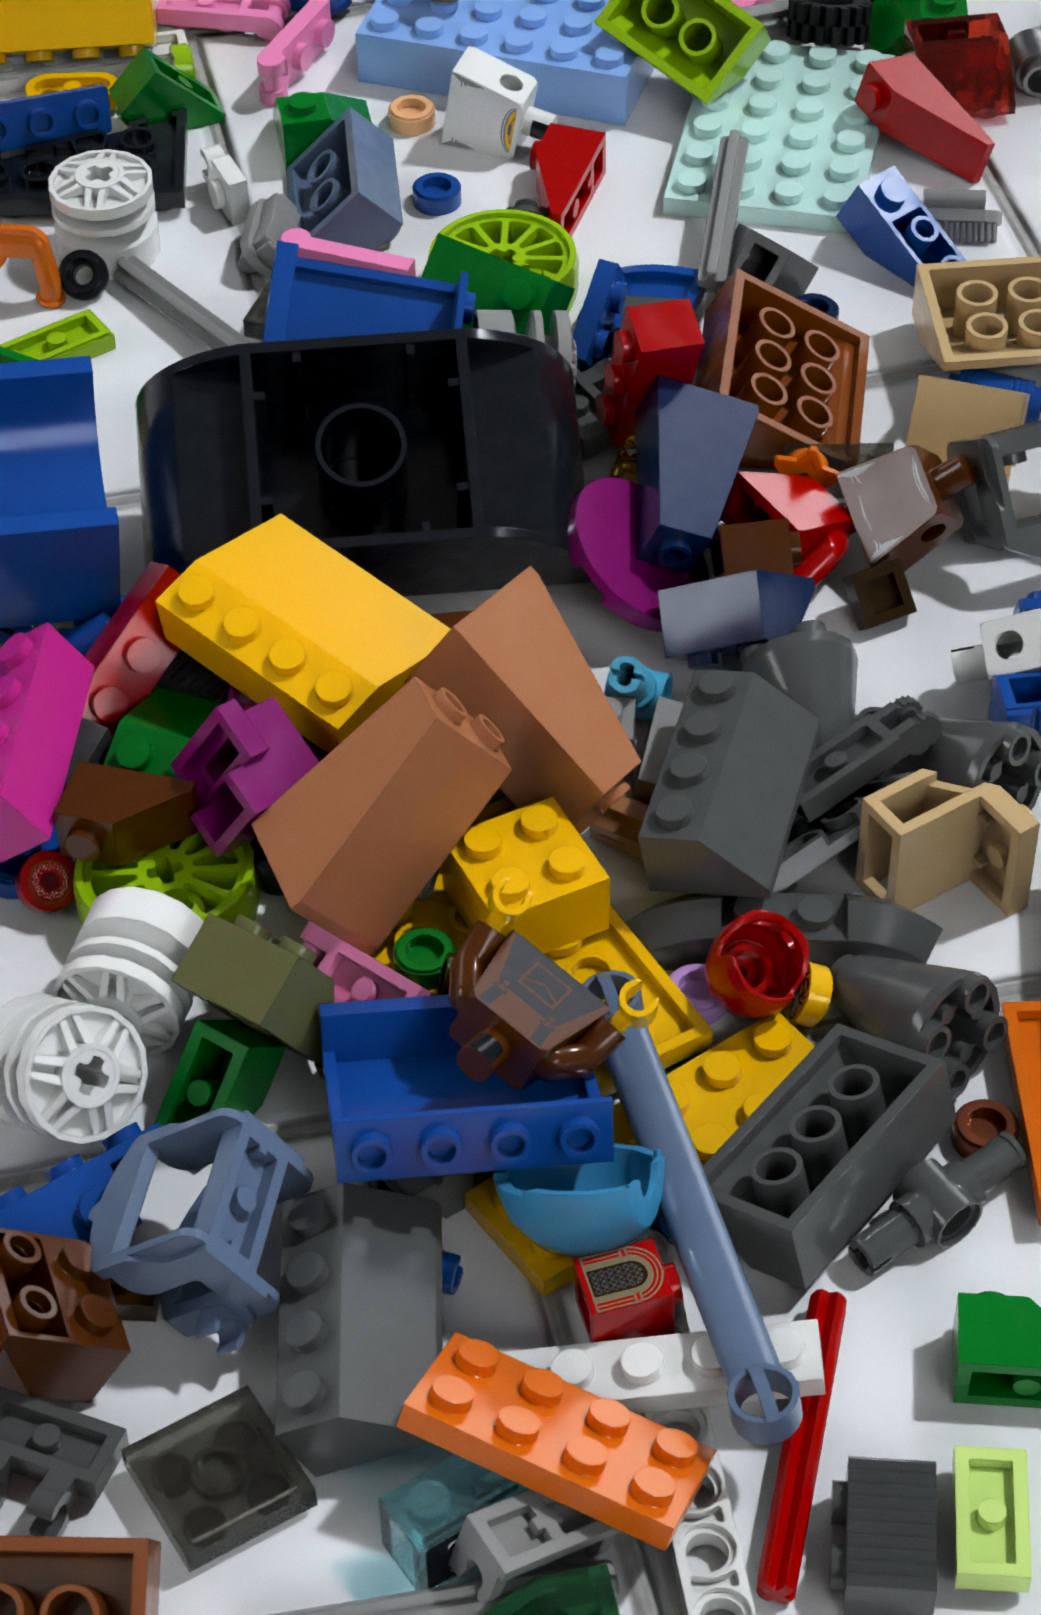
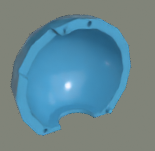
(585, 1205)

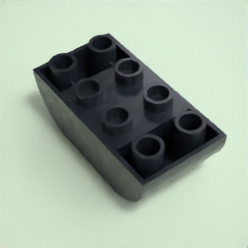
(403, 451)

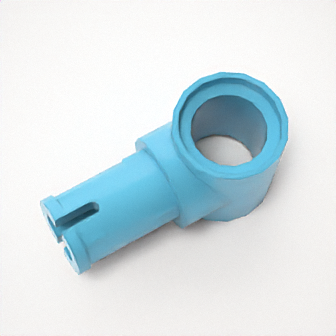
(632, 679)

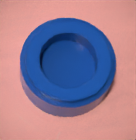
(436, 194)

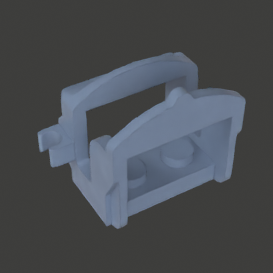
(213, 1258)

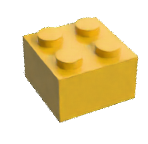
(538, 854)

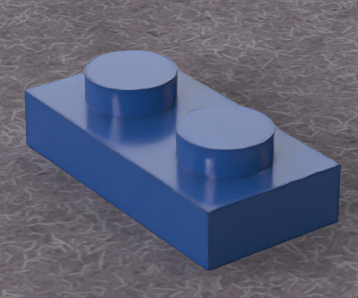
(598, 312)

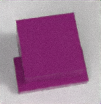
(241, 769)

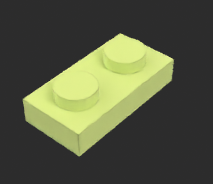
(991, 1519)

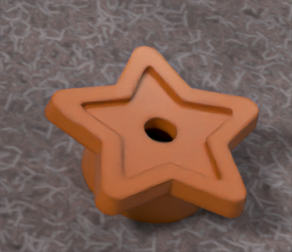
(807, 461)

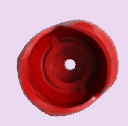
(756, 964)

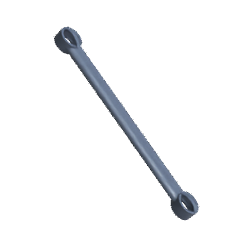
(700, 1232)

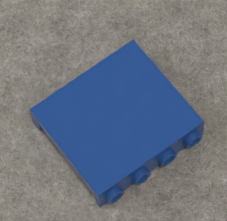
(342, 300)
(411, 1111)

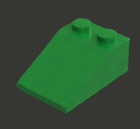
(497, 282)

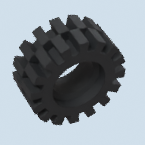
(829, 21)

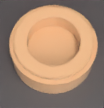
(411, 115)

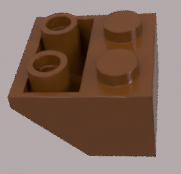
(57, 1316)

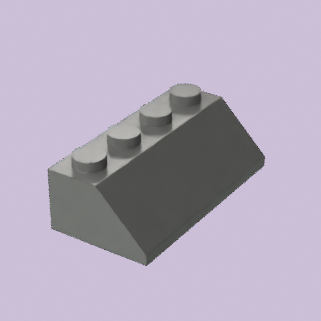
(728, 788)
(827, 1150)
(355, 1321)

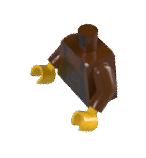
(525, 1011)

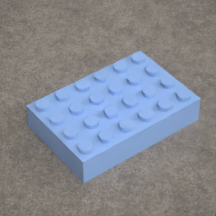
(574, 61)

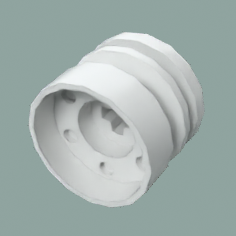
(105, 206)
(128, 960)
(39, 1051)

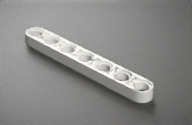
(709, 1524)

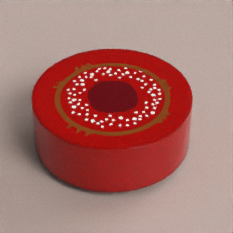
(45, 881)

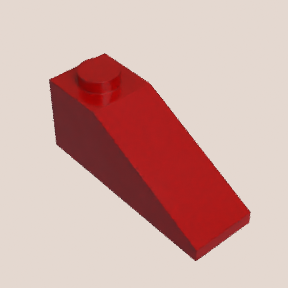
(923, 115)
(568, 171)

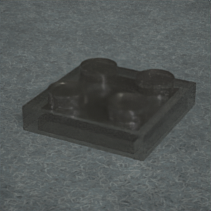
(218, 1478)

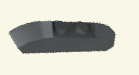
(834, 925)

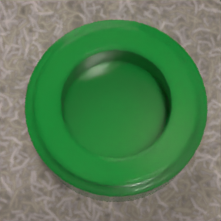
(421, 955)

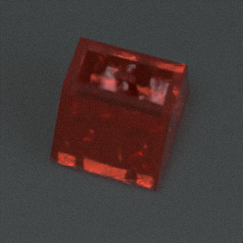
(968, 59)

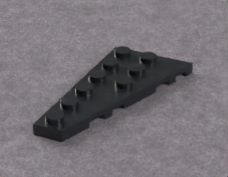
(160, 145)

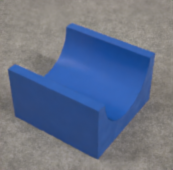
(53, 509)

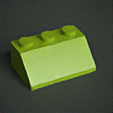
(692, 42)

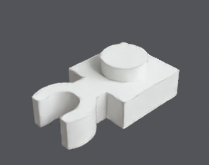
(225, 184)

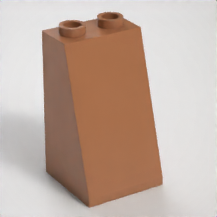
(533, 683)
(382, 813)

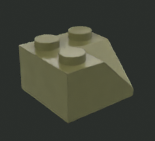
(258, 981)

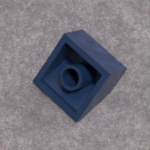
(730, 614)

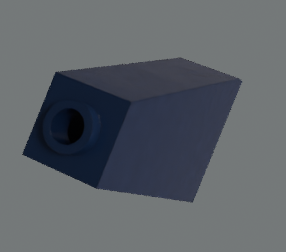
(685, 468)

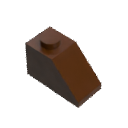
(754, 546)
(122, 813)

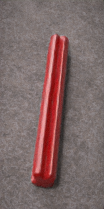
(799, 1465)

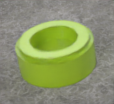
(182, 58)

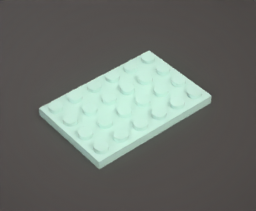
(803, 136)

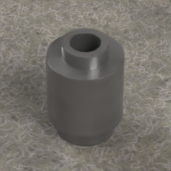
(1026, 60)

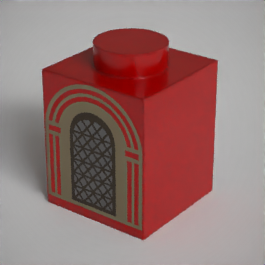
(626, 1292)

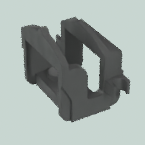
(989, 498)

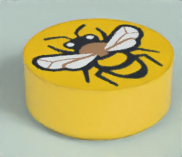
(811, 997)

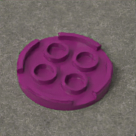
(605, 545)

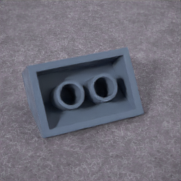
(348, 184)

